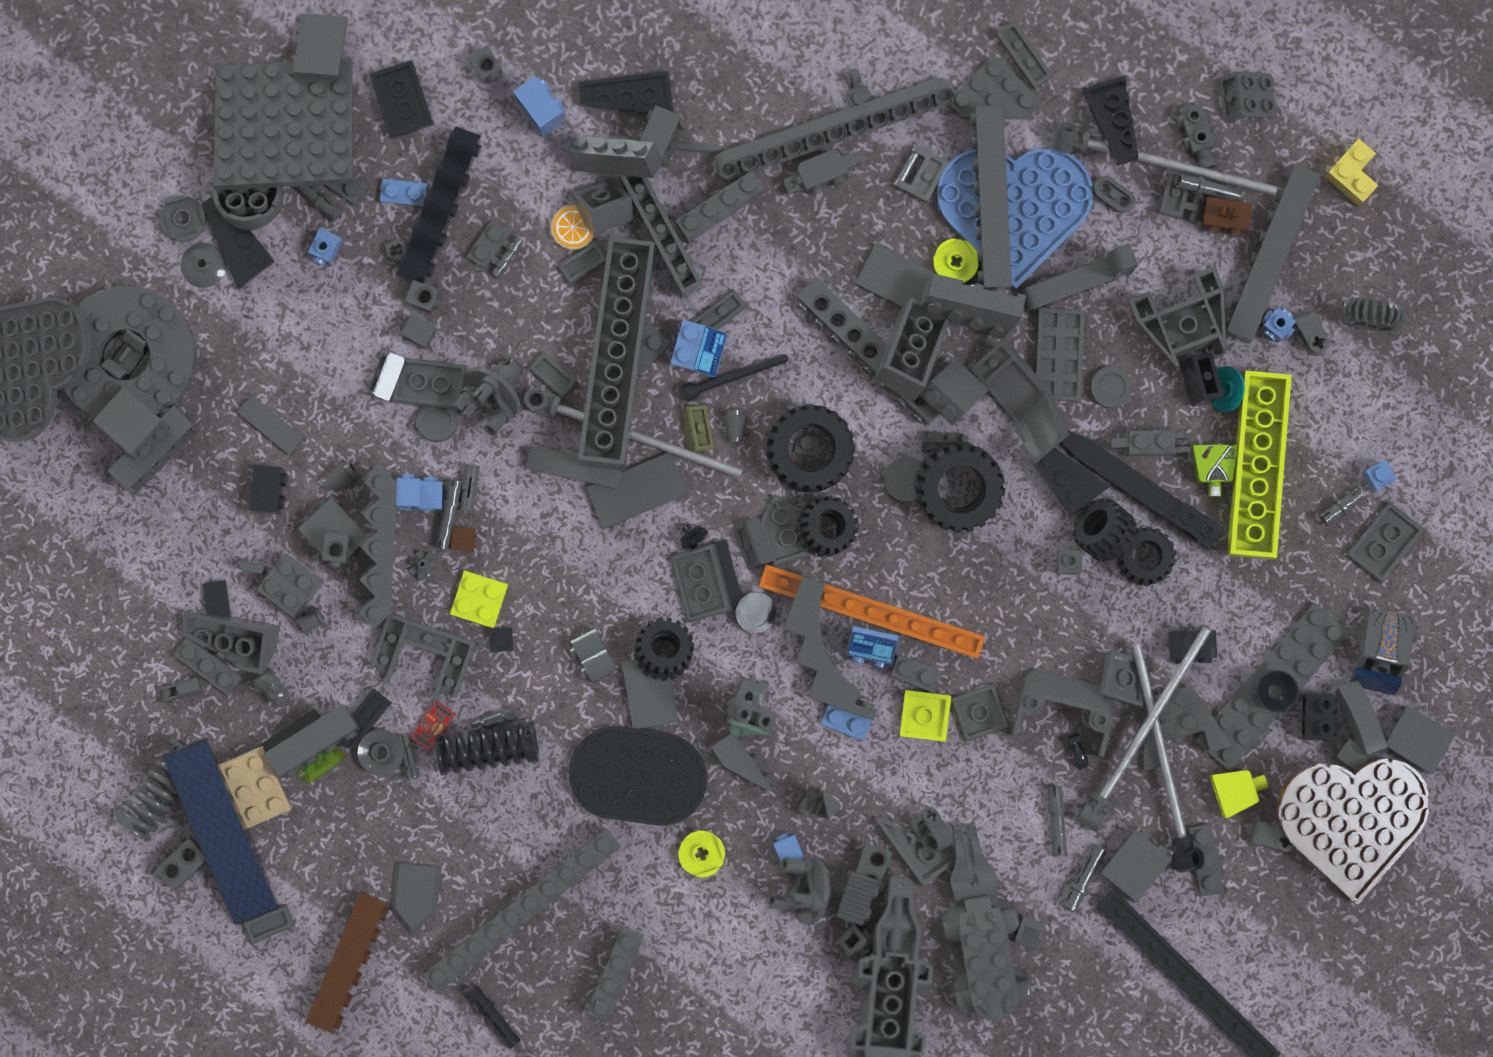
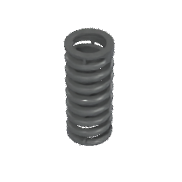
(142, 828)

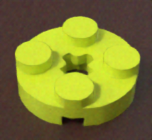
(958, 249)
(689, 848)

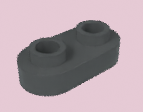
(1115, 192)

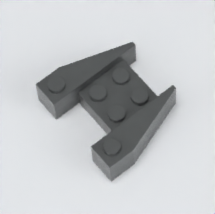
(1185, 324)

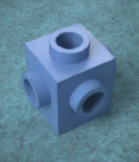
(1272, 330)

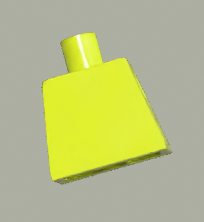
(1237, 791)

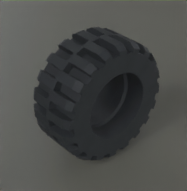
(825, 420)
(977, 511)

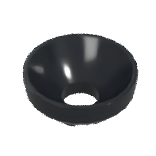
(1288, 686)

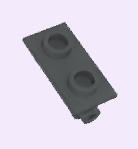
(932, 440)

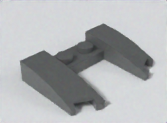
(401, 630)

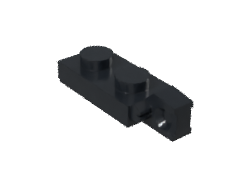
(368, 714)

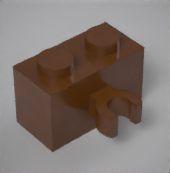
(1226, 216)

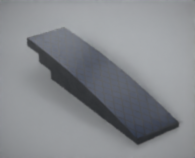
(221, 831)

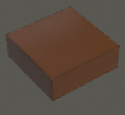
(463, 539)

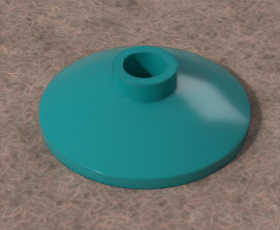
(1232, 388)

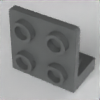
(1247, 96)

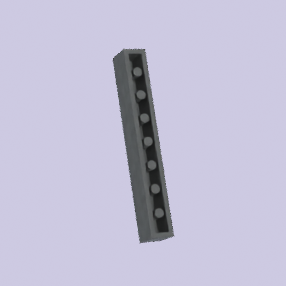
(992, 197)
(1272, 253)

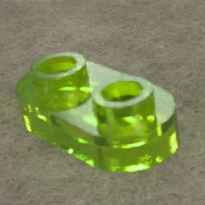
(315, 771)

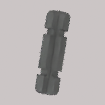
(494, 719)
(409, 759)

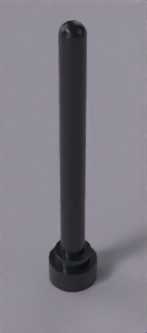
(694, 390)

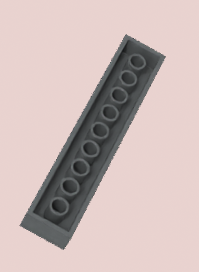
(617, 353)

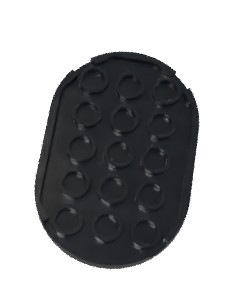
(638, 776)

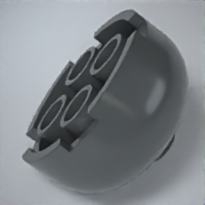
(249, 207)

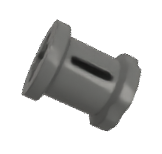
(311, 621)

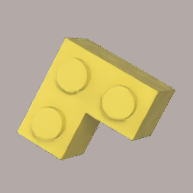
(1348, 176)

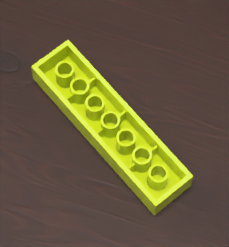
(1259, 466)

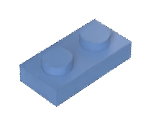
(403, 192)
(846, 722)

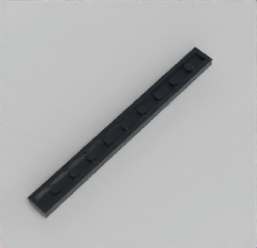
(1186, 976)

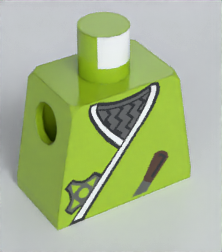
(1214, 466)

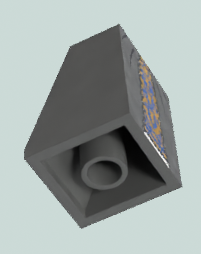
(1385, 642)

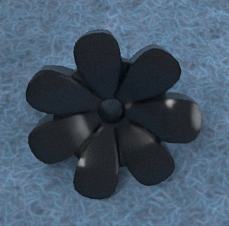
(692, 536)

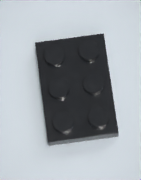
(401, 99)

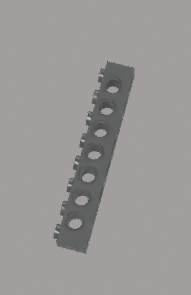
(852, 323)

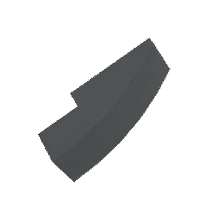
(1361, 718)

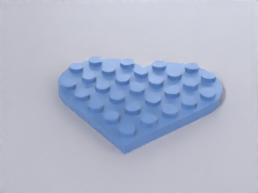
(1046, 204)

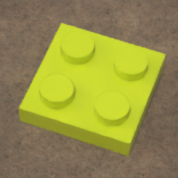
(479, 599)
(925, 716)

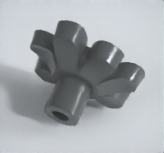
(422, 570)

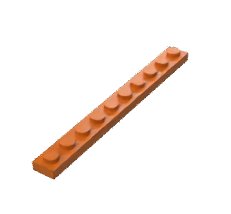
(879, 613)

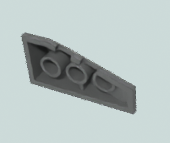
(240, 641)

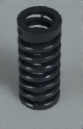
(447, 759)

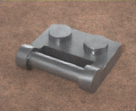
(927, 176)

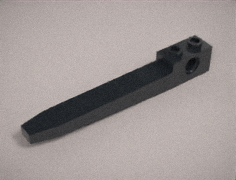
(1143, 490)

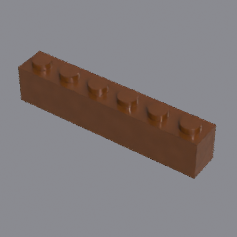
(347, 962)

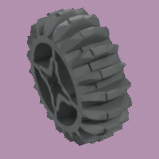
(1373, 315)

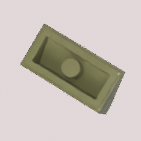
(697, 428)

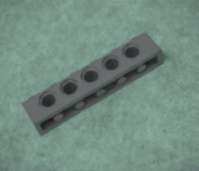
(663, 234)

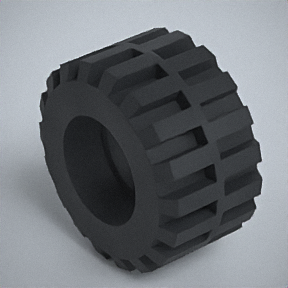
(1104, 530)
(814, 539)
(1164, 565)
(666, 631)

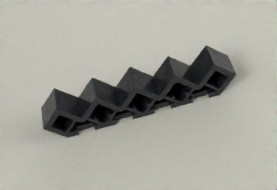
(440, 205)

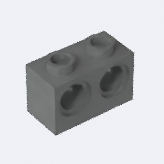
(866, 867)
(186, 868)

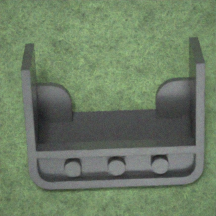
(1044, 686)

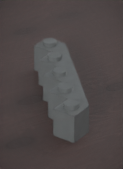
(379, 546)

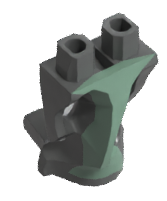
(747, 716)

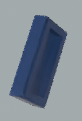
(1377, 681)

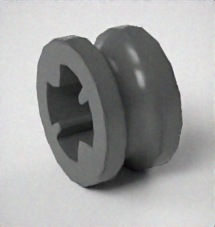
(395, 243)

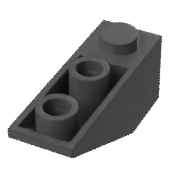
(735, 757)

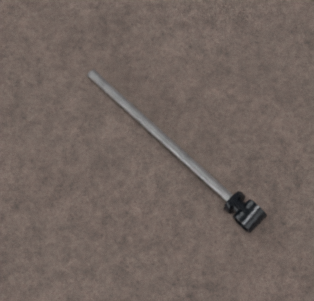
(1186, 856)

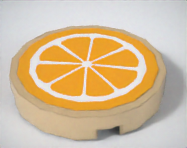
(570, 230)

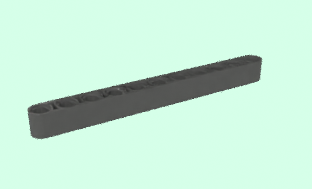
(845, 128)

